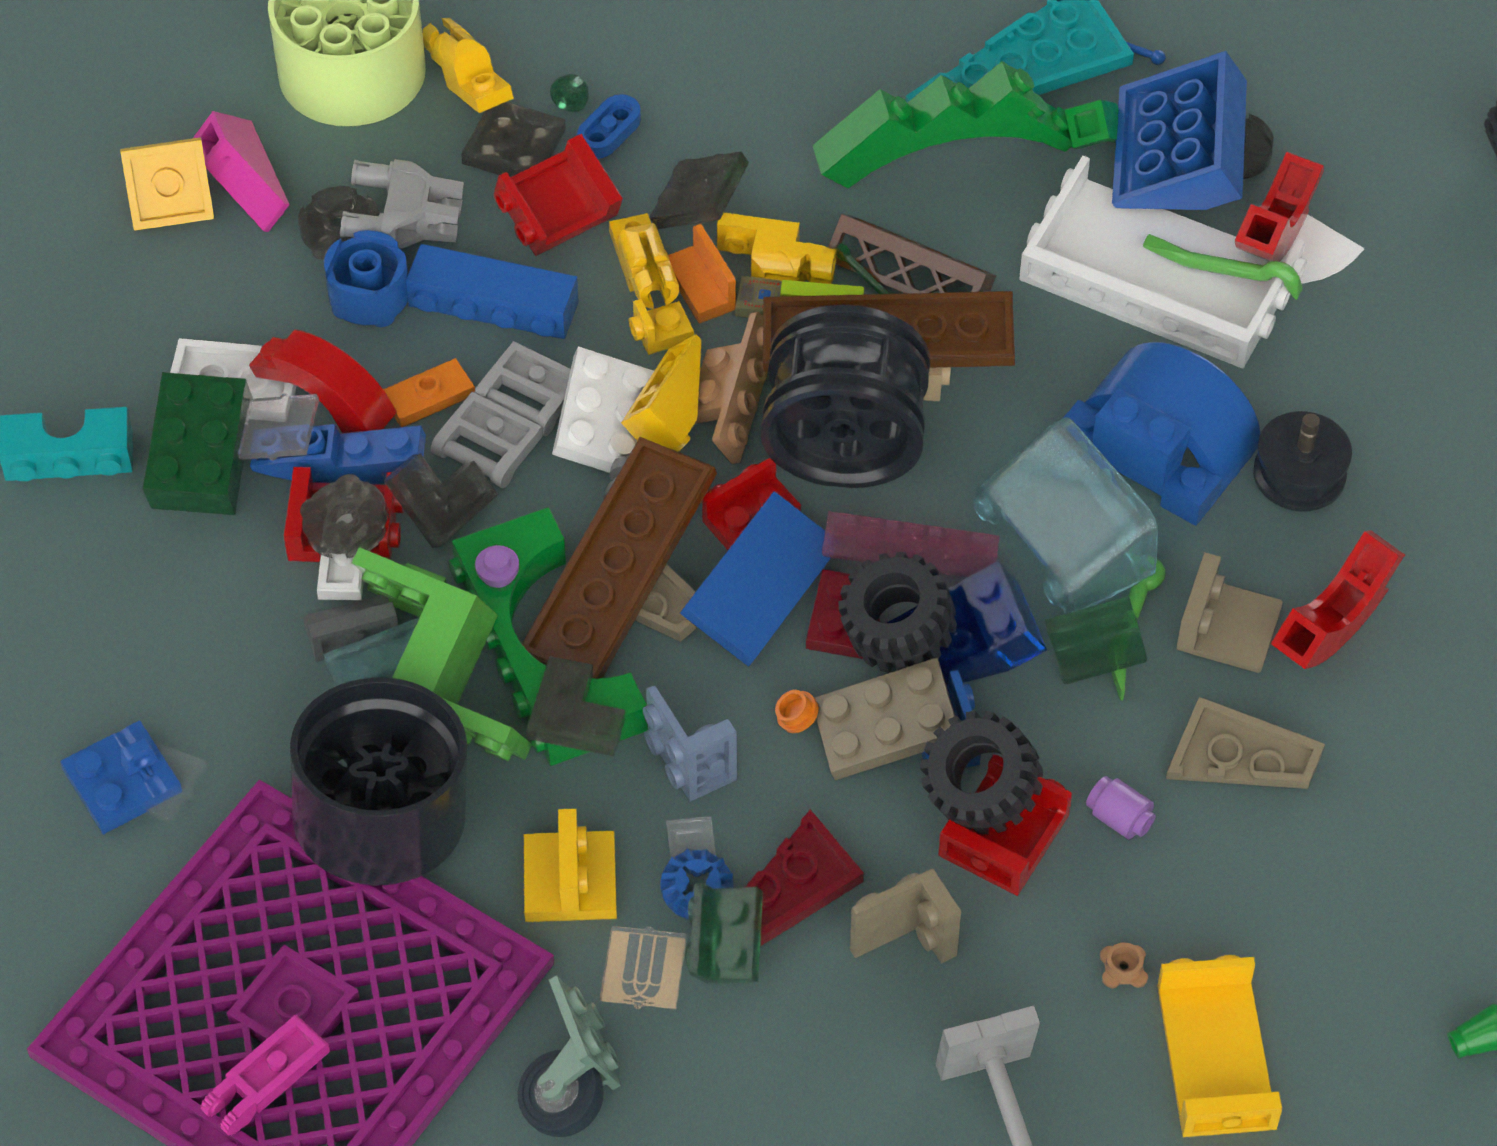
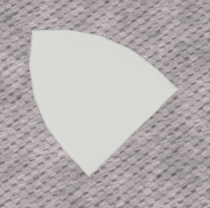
(1325, 250)

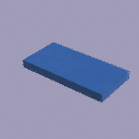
(759, 579)

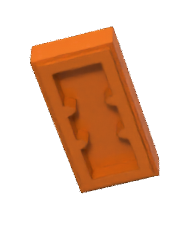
(429, 392)

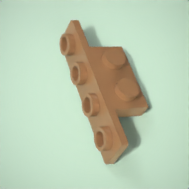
(731, 389)

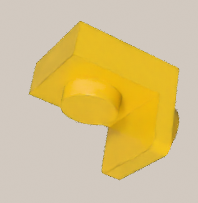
(659, 327)

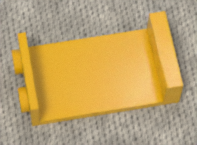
(1216, 1047)

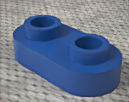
(604, 129)

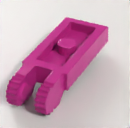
(266, 1073)

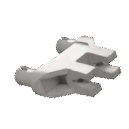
(413, 204)

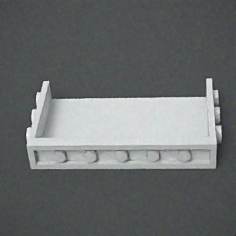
(1099, 261)

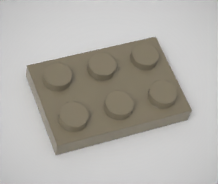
(883, 718)

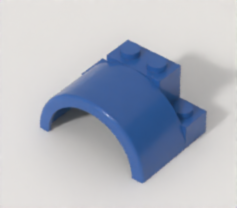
(1156, 408)

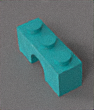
(98, 448)

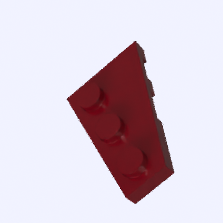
(803, 877)

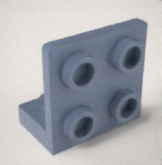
(693, 762)

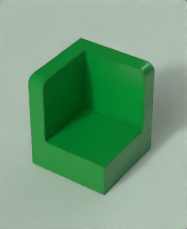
(1092, 123)

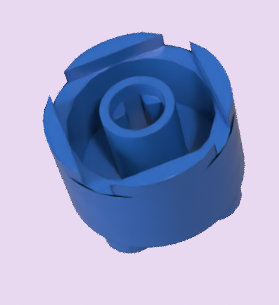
(366, 278)

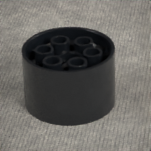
(366, 727)

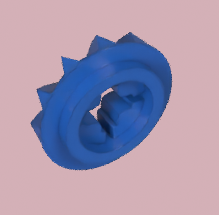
(694, 862)

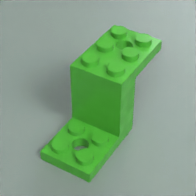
(443, 645)

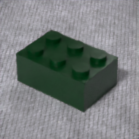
(197, 444)

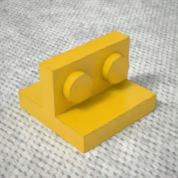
(167, 183)
(569, 873)

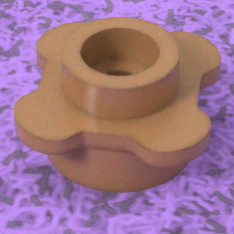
(1126, 954)

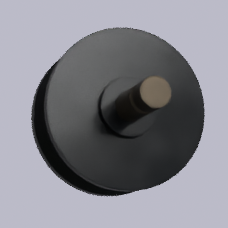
(1302, 461)

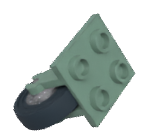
(565, 1086)

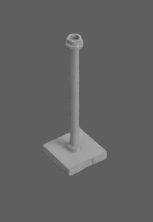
(989, 1046)

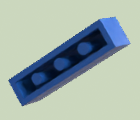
(492, 291)

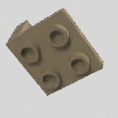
(1227, 620)
(912, 904)

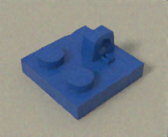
(120, 776)

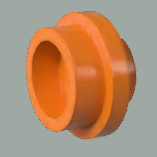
(796, 711)

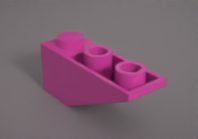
(242, 167)

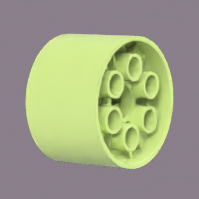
(363, 59)

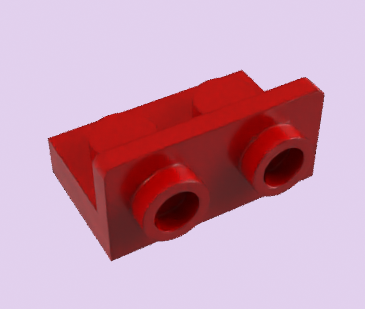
(733, 505)

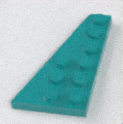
(1054, 46)

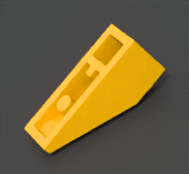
(669, 399)

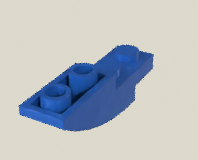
(357, 453)

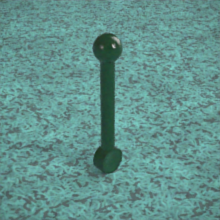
(844, 254)

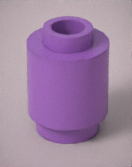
(1121, 807)

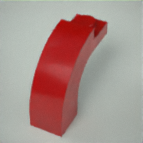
(1274, 225)
(326, 370)
(1325, 624)

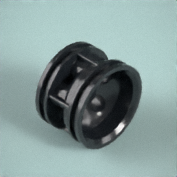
(873, 407)

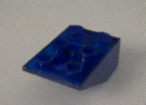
(992, 626)

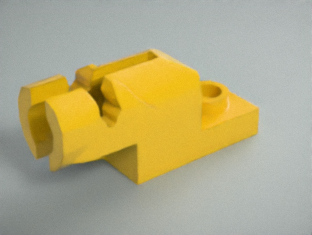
(466, 66)
(775, 249)
(643, 258)

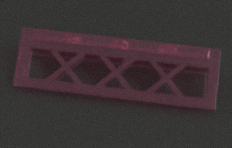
(948, 549)

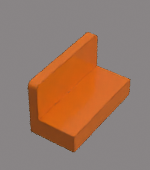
(704, 278)

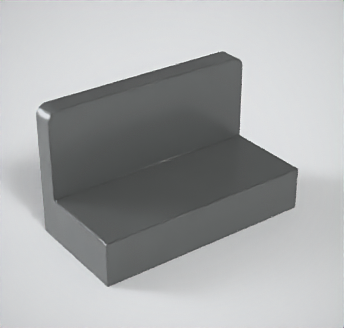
(348, 624)

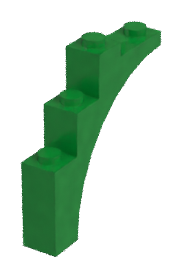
(941, 113)

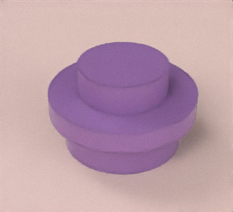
(497, 566)

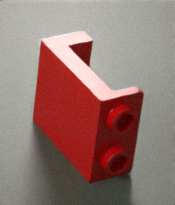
(558, 197)
(303, 489)
(1011, 855)

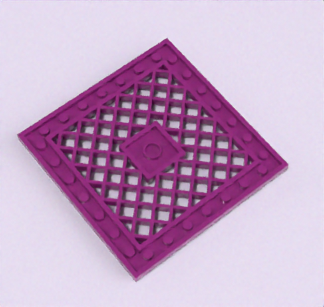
(288, 987)

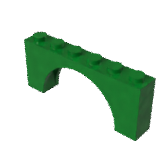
(539, 550)

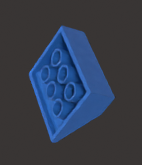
(1181, 137)

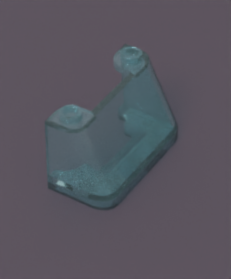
(1073, 517)

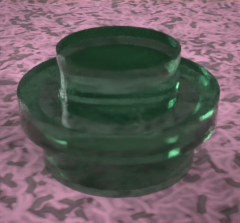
(570, 92)

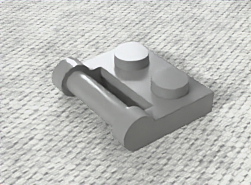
(531, 376)
(493, 429)

